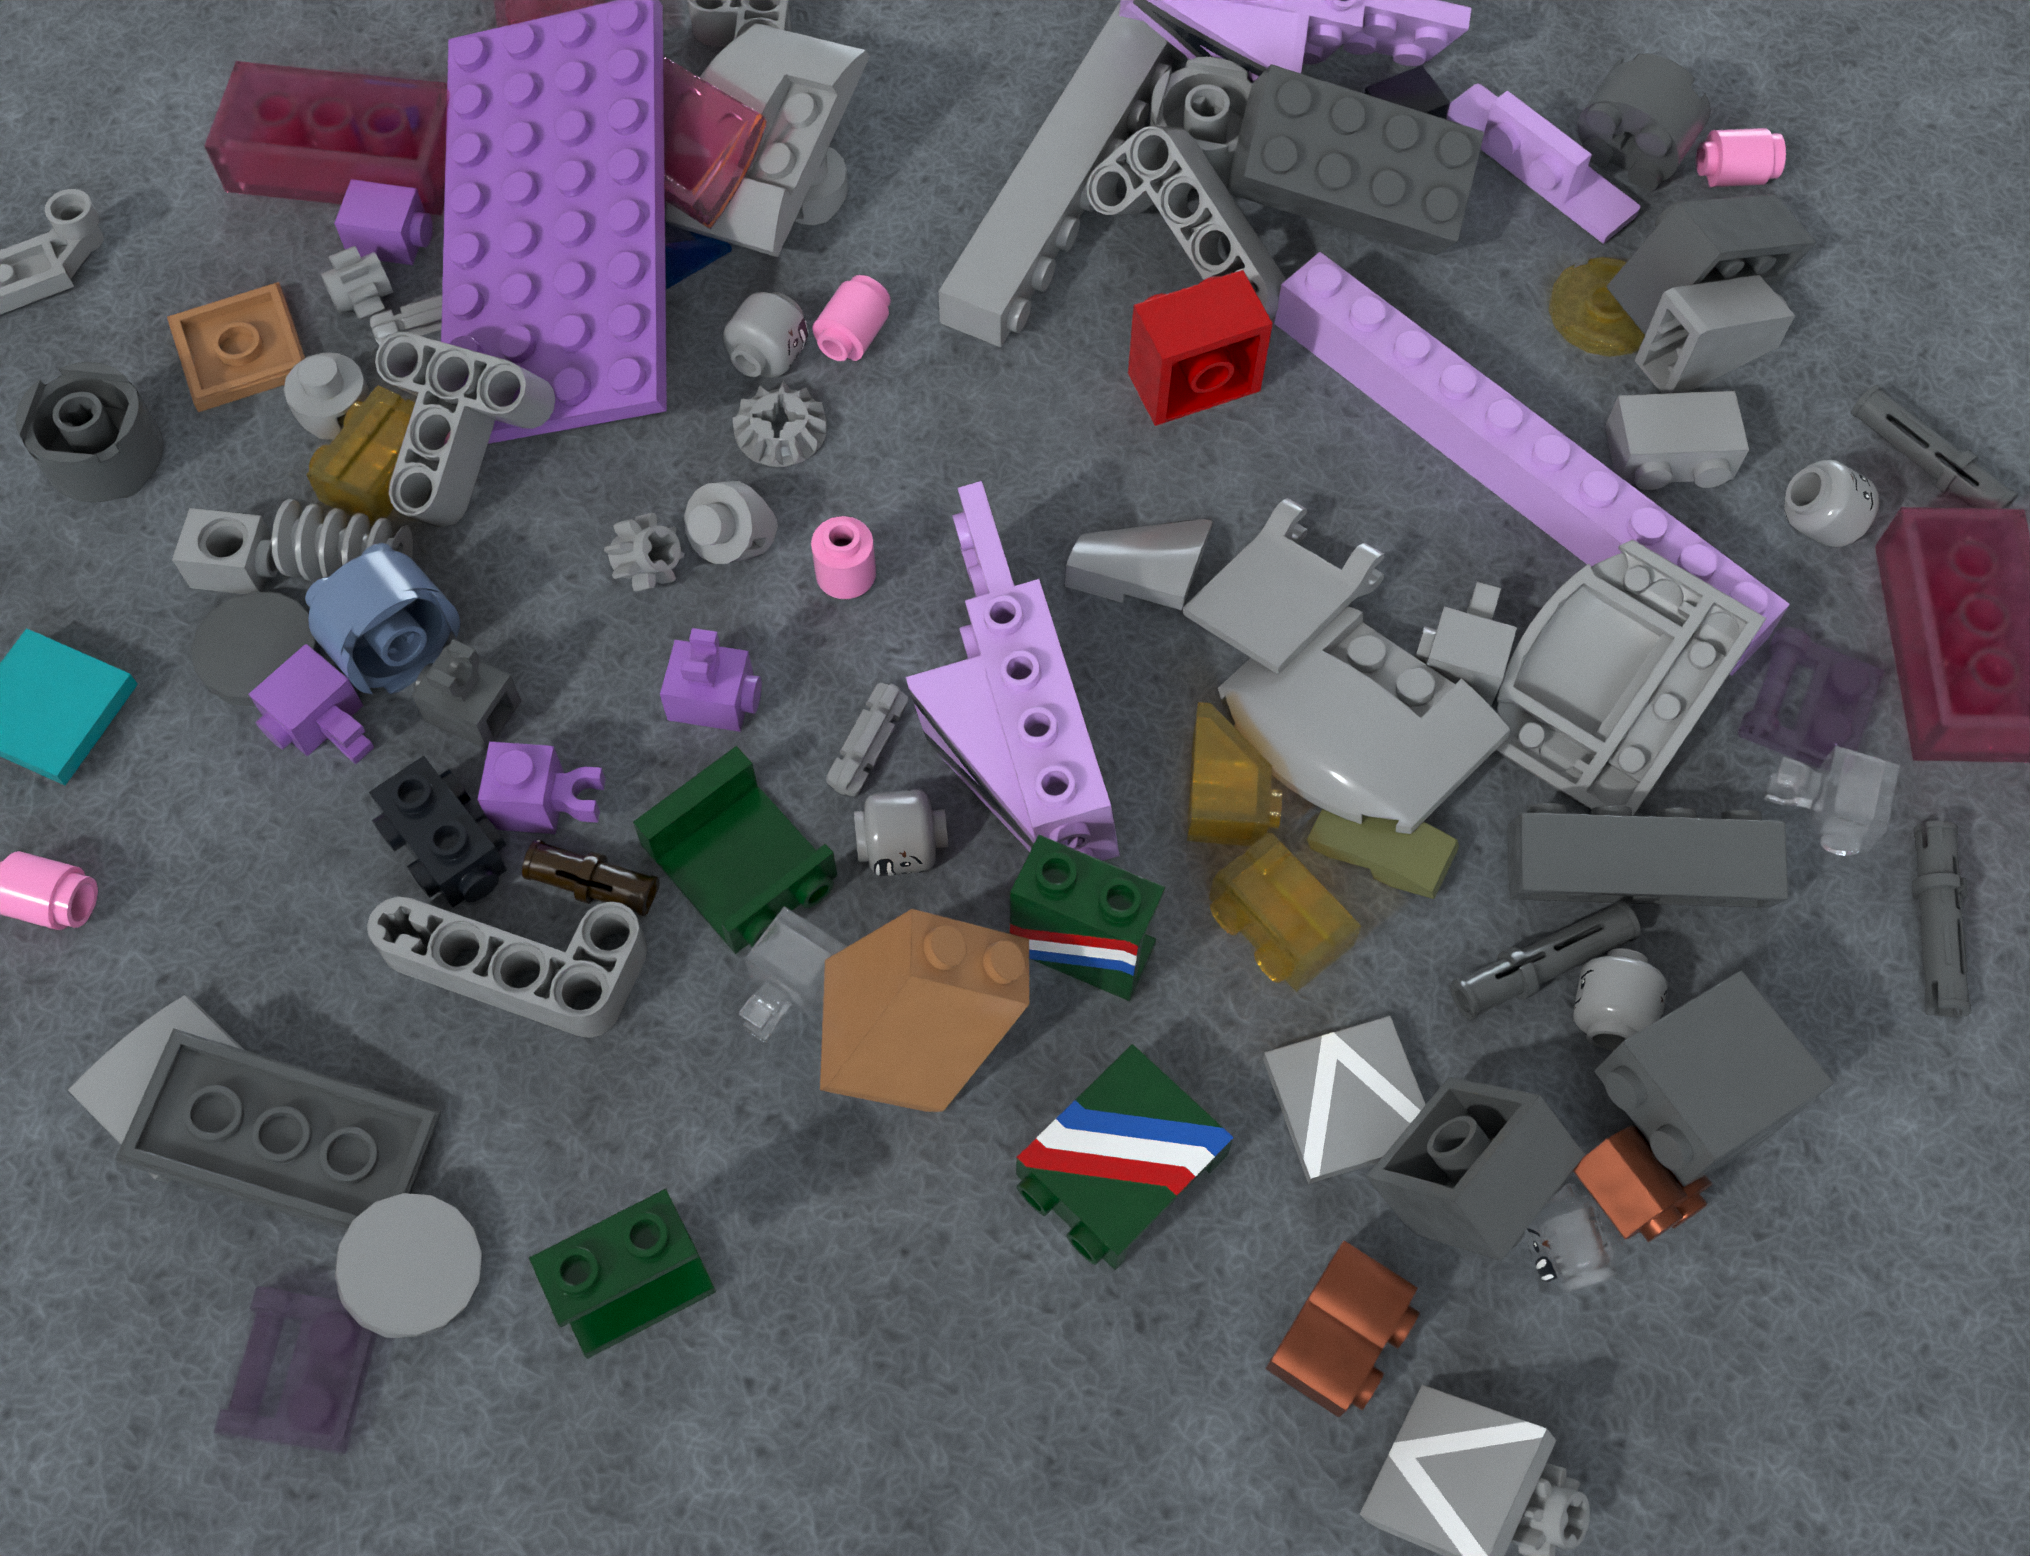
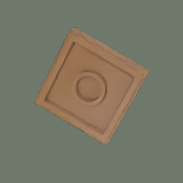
(236, 346)

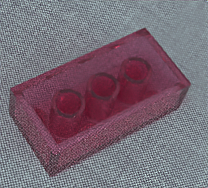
(317, 129)
(1960, 630)

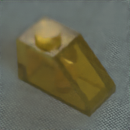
(1228, 785)

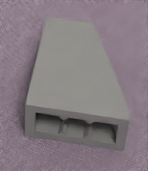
(1711, 331)

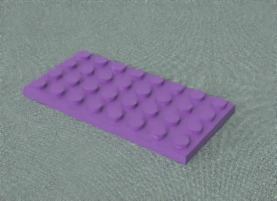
(561, 208)

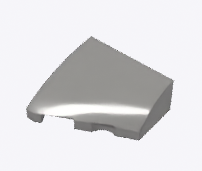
(1139, 562)

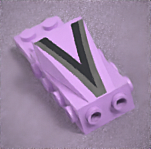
(1302, 30)
(1011, 709)

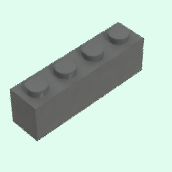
(1646, 857)

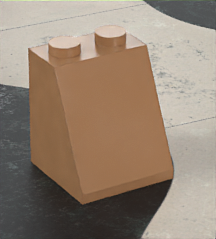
(919, 1009)

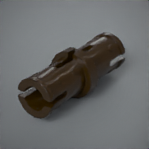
(589, 877)

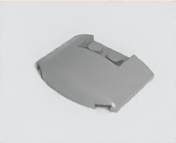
(802, 94)
(1618, 675)
(1364, 725)

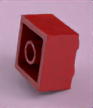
(1198, 347)

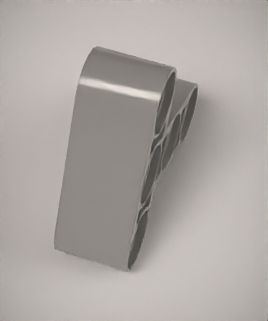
(448, 407)

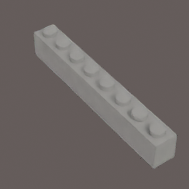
(1047, 191)

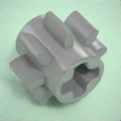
(356, 282)
(644, 552)
(1554, 1515)

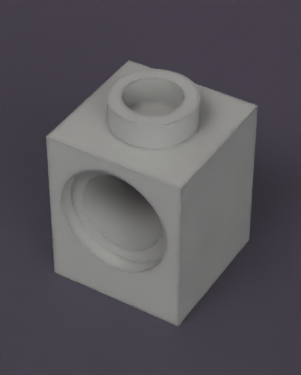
(206, 549)

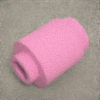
(1741, 157)
(852, 318)
(843, 557)
(45, 891)

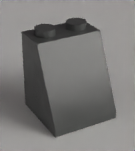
(1712, 1078)

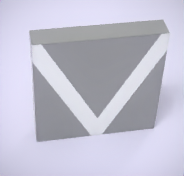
(1345, 1096)
(1458, 1476)

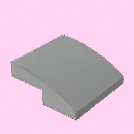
(120, 1077)

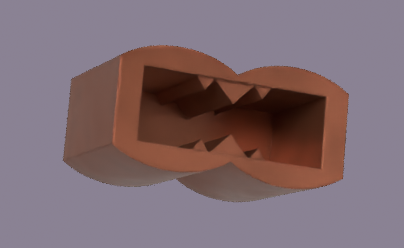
(1636, 1187)
(1343, 1331)

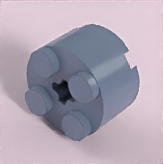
(380, 619)

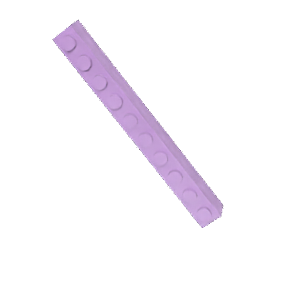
(1496, 434)

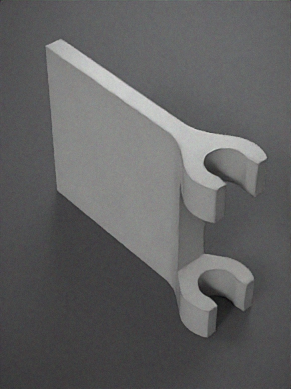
(1280, 593)

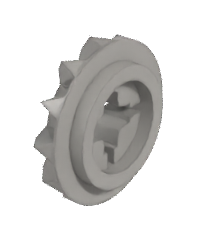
(800, 435)

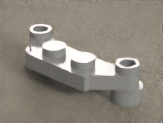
(50, 260)

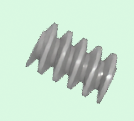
(318, 546)

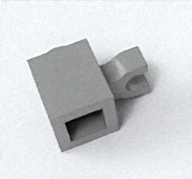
(1470, 644)

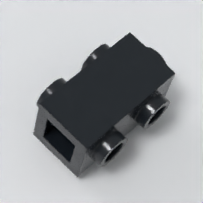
(449, 846)

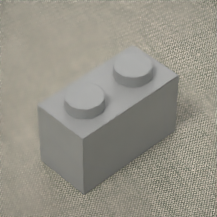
(1676, 438)

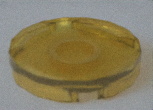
(1591, 322)

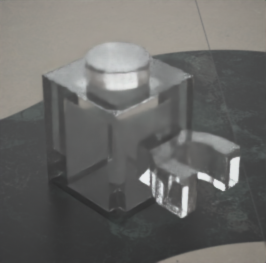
(1845, 798)
(789, 969)

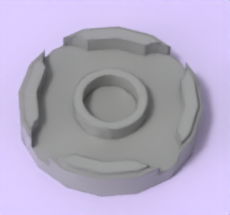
(407, 1266)

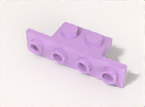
(1544, 160)

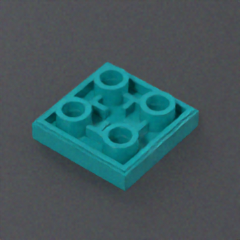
(56, 704)

